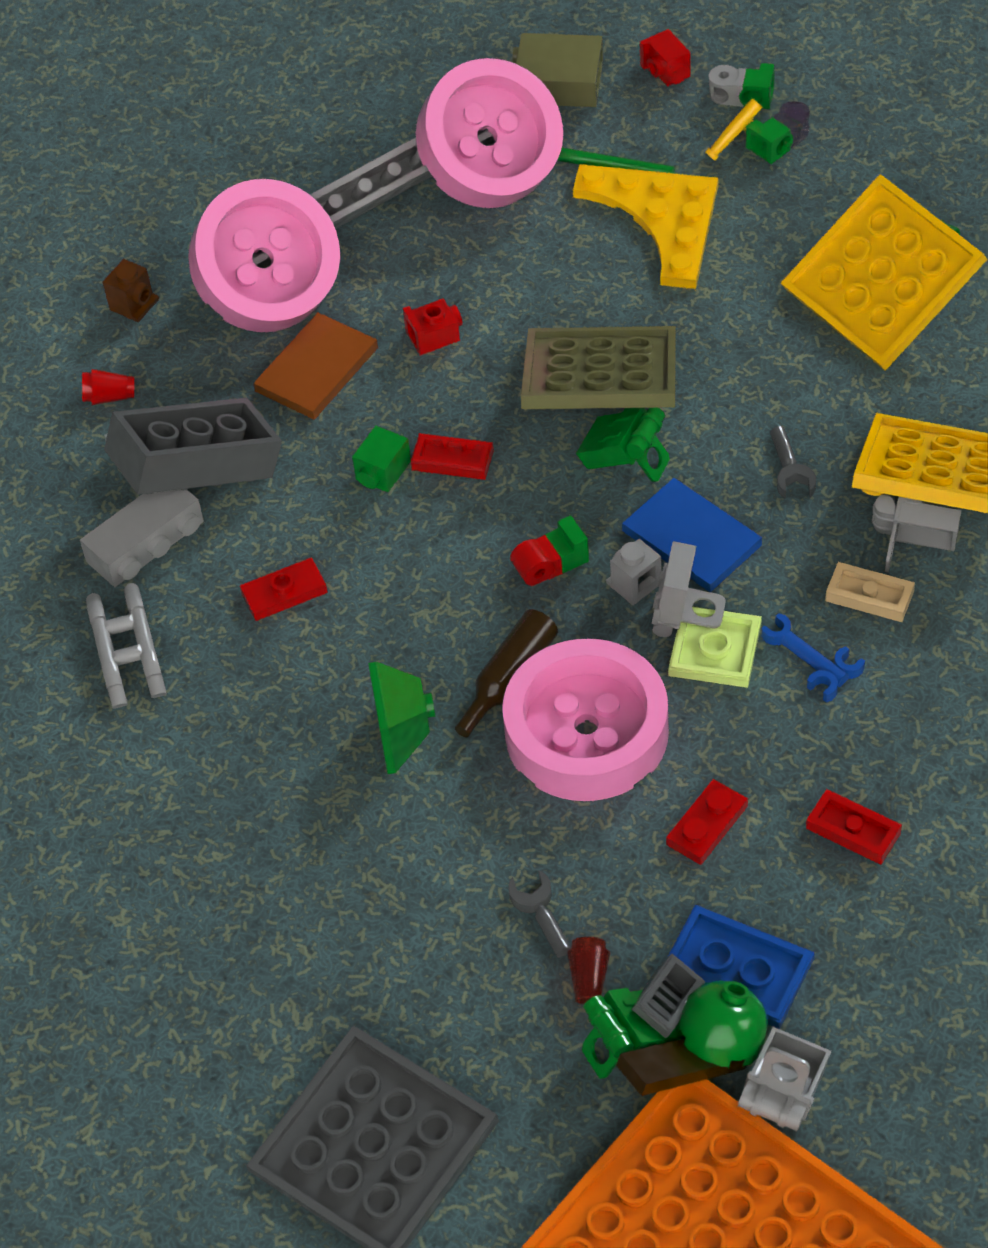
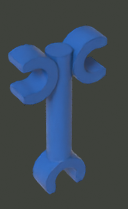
(826, 672)

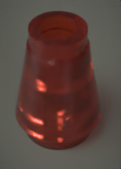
(588, 967)

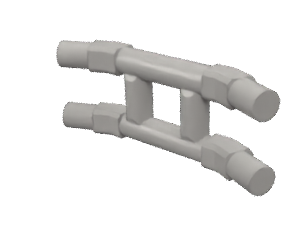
(143, 651)

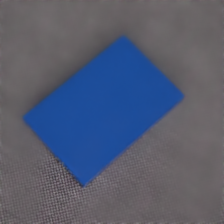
(688, 518)
(736, 952)

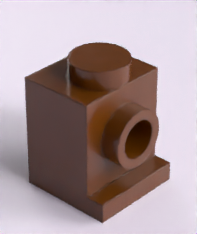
(129, 290)

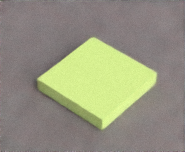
(718, 653)

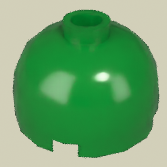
(723, 1023)

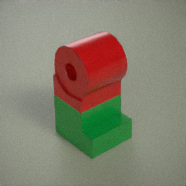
(551, 553)

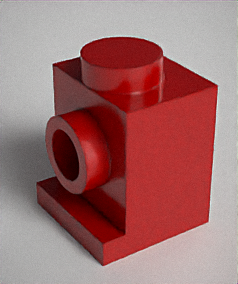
(665, 57)
(432, 325)

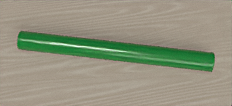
(595, 159)

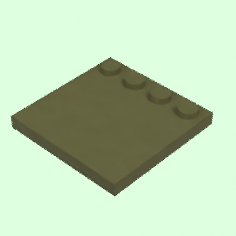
(599, 368)

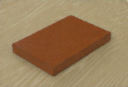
(315, 365)

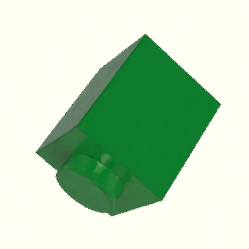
(381, 459)

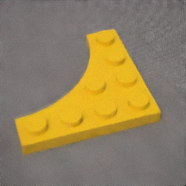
(666, 205)

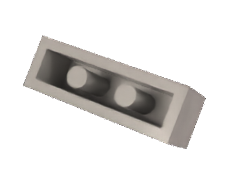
(141, 533)

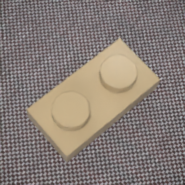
(870, 591)

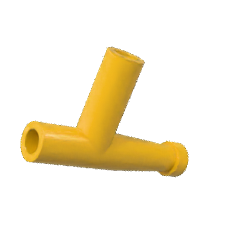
(734, 128)

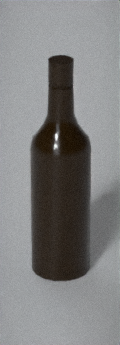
(529, 636)

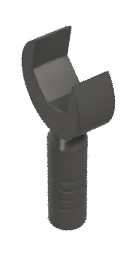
(791, 471)
(536, 903)

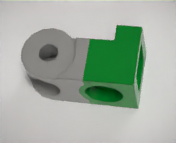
(740, 85)

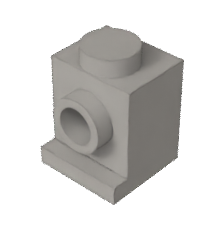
(631, 563)

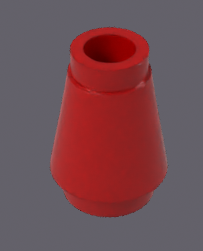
(106, 387)

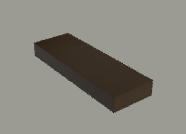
(668, 1067)

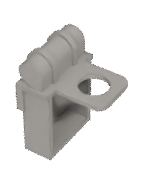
(915, 524)
(674, 598)
(784, 1079)

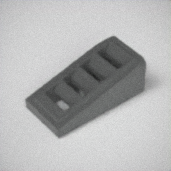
(666, 994)

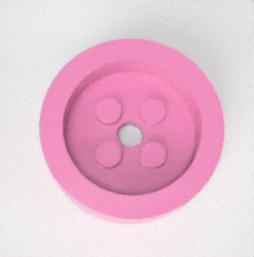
(516, 113)
(284, 226)
(577, 684)

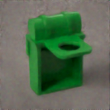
(623, 439)
(619, 1028)

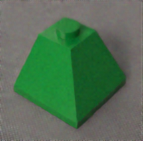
(400, 712)

